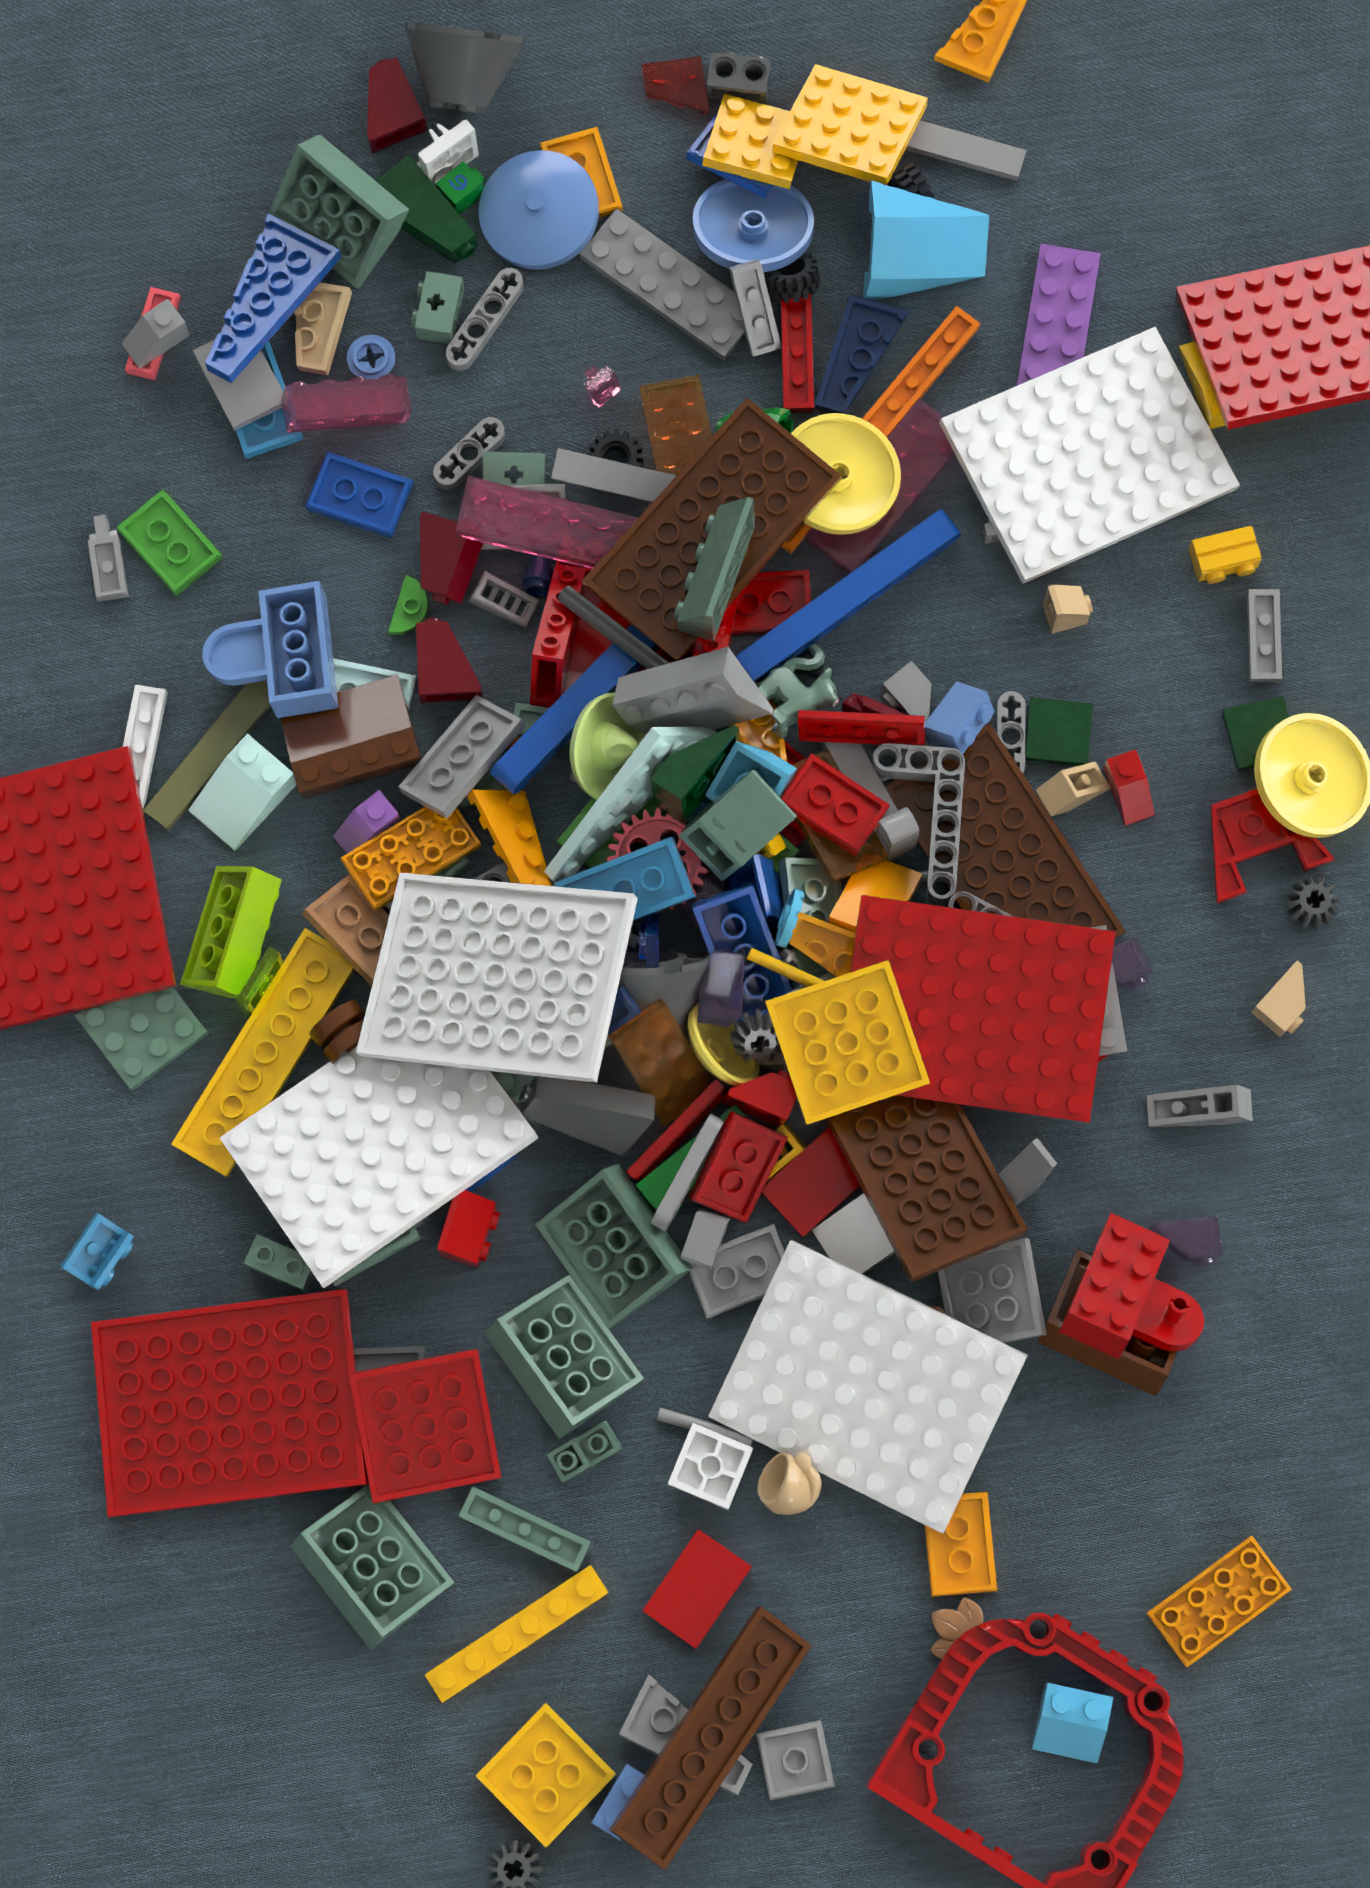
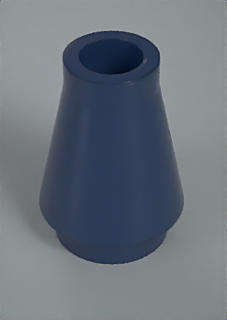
(537, 576)

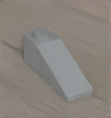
(1200, 1107)

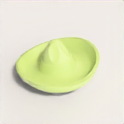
(600, 745)

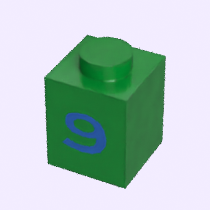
(461, 186)

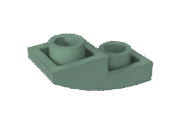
(584, 1451)

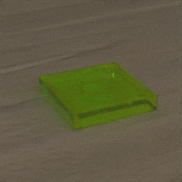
(259, 981)

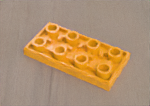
(416, 845)
(1218, 1601)

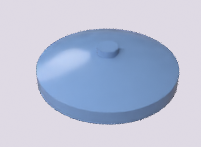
(538, 210)
(742, 226)

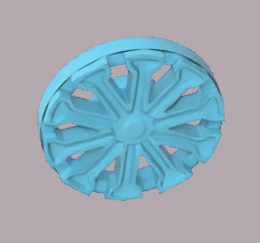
(789, 918)

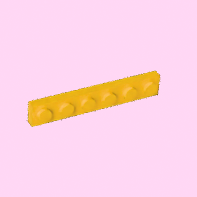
(516, 1634)

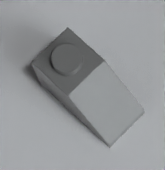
(155, 333)

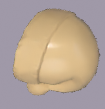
(789, 1484)

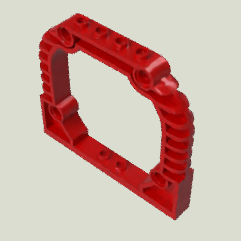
(908, 1778)

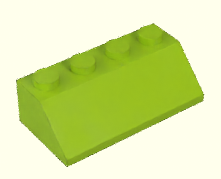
(231, 930)

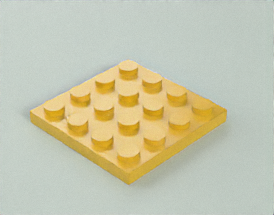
(850, 125)
(847, 1042)

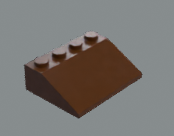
(354, 742)
(1138, 1365)

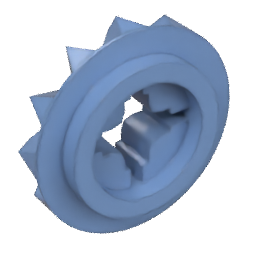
(380, 348)

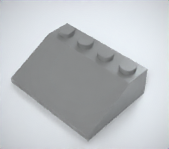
(694, 691)

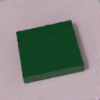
(1248, 726)
(1058, 731)

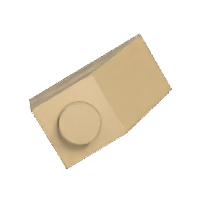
(1066, 607)
(1072, 788)
(1284, 1003)

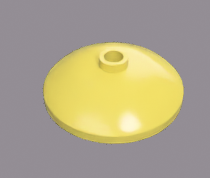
(716, 1051)

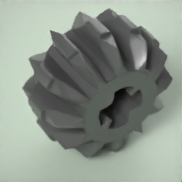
(1322, 894)
(746, 1038)
(511, 1858)

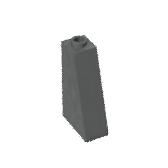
(589, 1111)

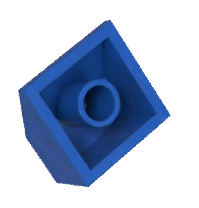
(765, 880)

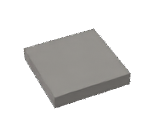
(795, 1760)

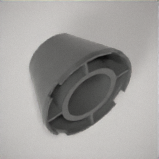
(674, 982)

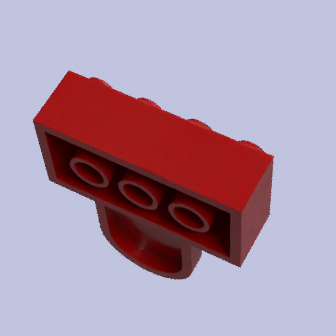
(1125, 1299)

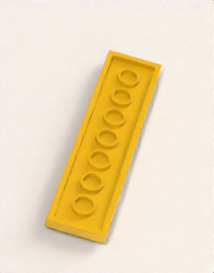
(265, 1049)

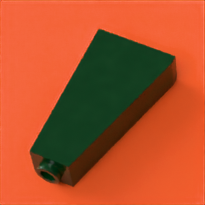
(430, 214)

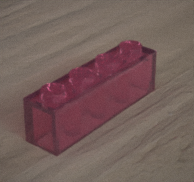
(346, 403)

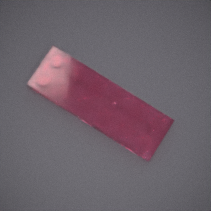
(921, 456)
(538, 523)

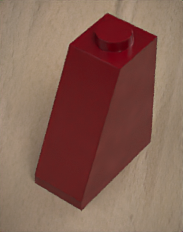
(391, 106)
(445, 559)
(442, 665)

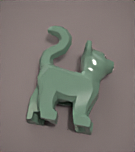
(791, 695)

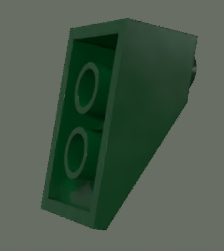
(687, 774)

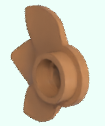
(952, 1624)

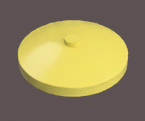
(867, 469)
(1313, 775)

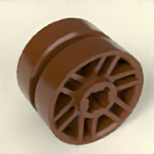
(339, 1030)

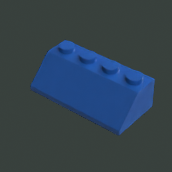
(734, 925)

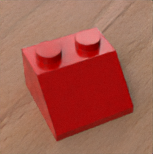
(765, 1098)
(468, 1229)

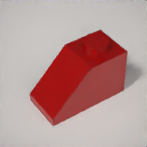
(1129, 787)

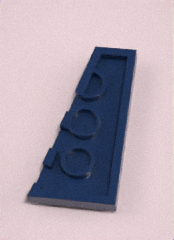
(858, 347)

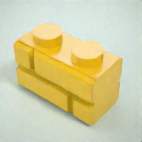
(1225, 555)

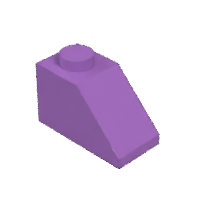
(366, 822)

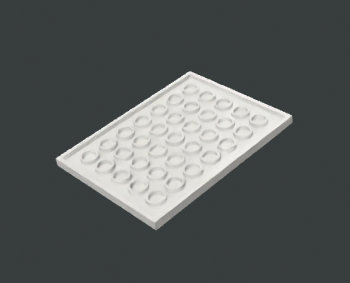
(1089, 454)
(498, 976)
(372, 1152)
(868, 1386)

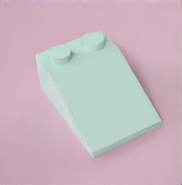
(242, 792)

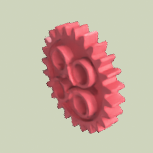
(650, 831)

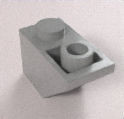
(908, 691)

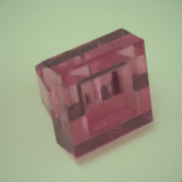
(601, 384)

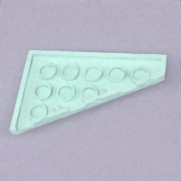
(623, 797)

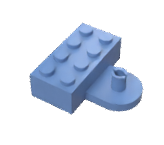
(284, 647)

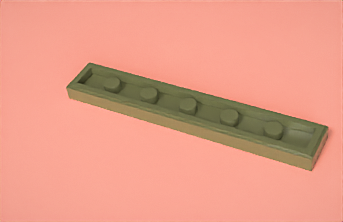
(208, 754)

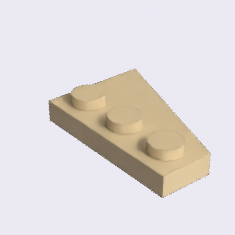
(319, 327)

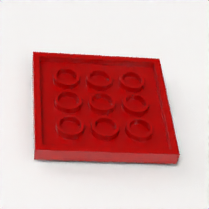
(425, 1425)

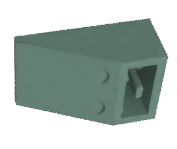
(737, 825)

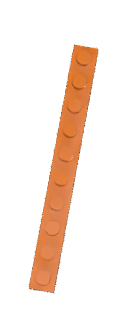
(912, 383)

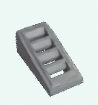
(497, 584)

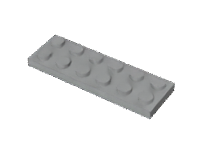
(666, 283)

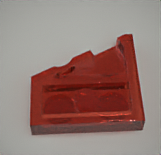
(677, 82)

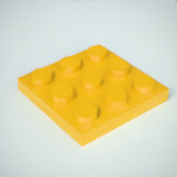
(744, 142)
(545, 1775)

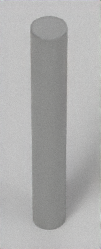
(686, 1422)

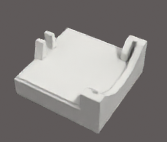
(448, 150)
(710, 1466)

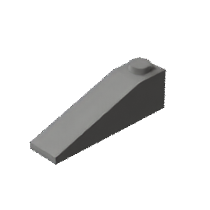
(1027, 1171)

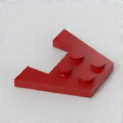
(1245, 830)

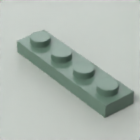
(525, 1529)

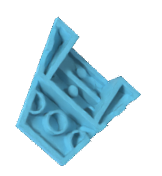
(921, 243)

